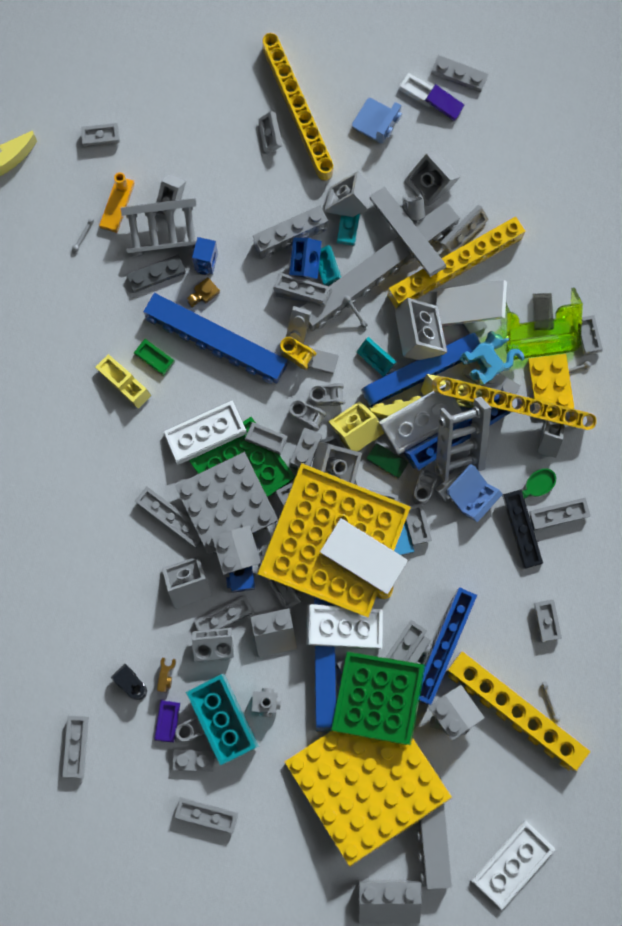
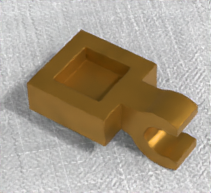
(204, 291)
(164, 680)

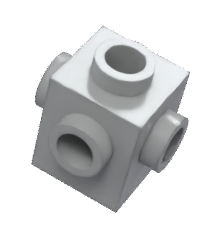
(259, 697)

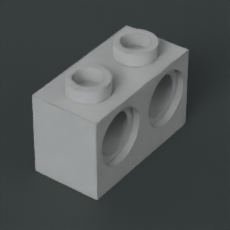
(212, 640)

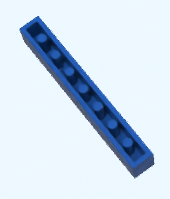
(215, 338)

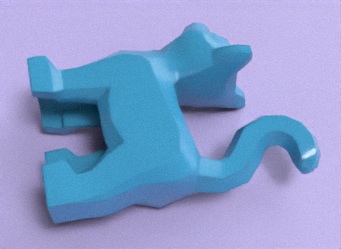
(488, 359)

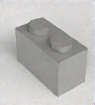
(305, 449)

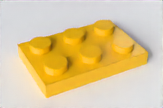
(551, 380)

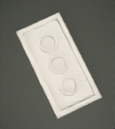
(472, 303)
(418, 420)
(205, 432)
(363, 556)
(343, 627)
(513, 865)

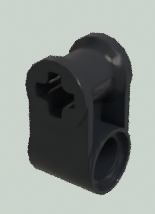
(127, 680)

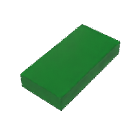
(154, 357)

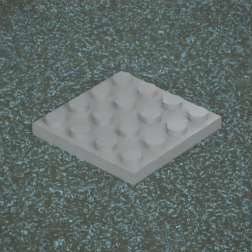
(226, 500)

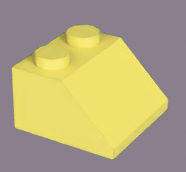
(357, 427)

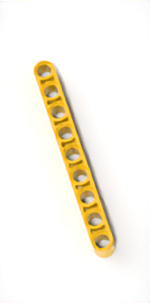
(297, 98)
(523, 403)

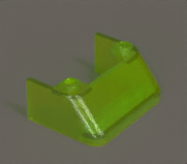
(537, 343)

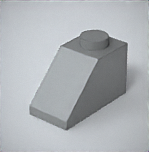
(170, 190)
(551, 439)

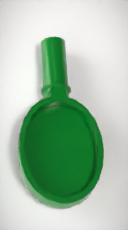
(540, 483)

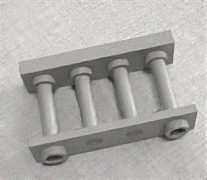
(150, 211)
(477, 444)

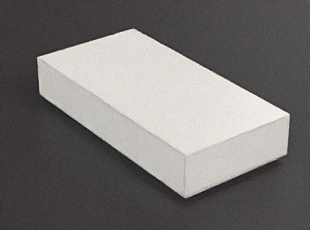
(415, 89)

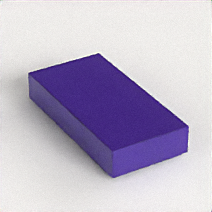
(444, 102)
(167, 721)

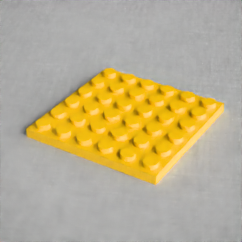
(306, 523)
(366, 789)

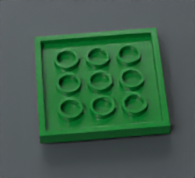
(267, 465)
(378, 698)

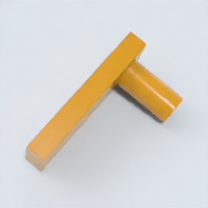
(118, 198)

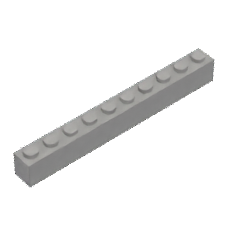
(379, 266)

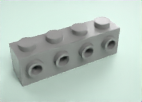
(281, 235)
(434, 850)

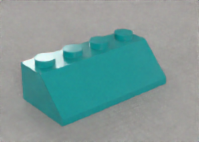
(222, 719)

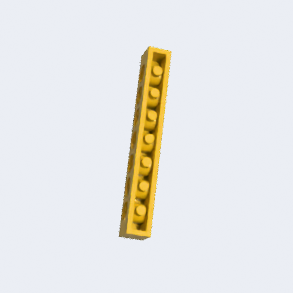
(458, 262)
(577, 752)

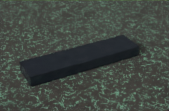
(522, 529)

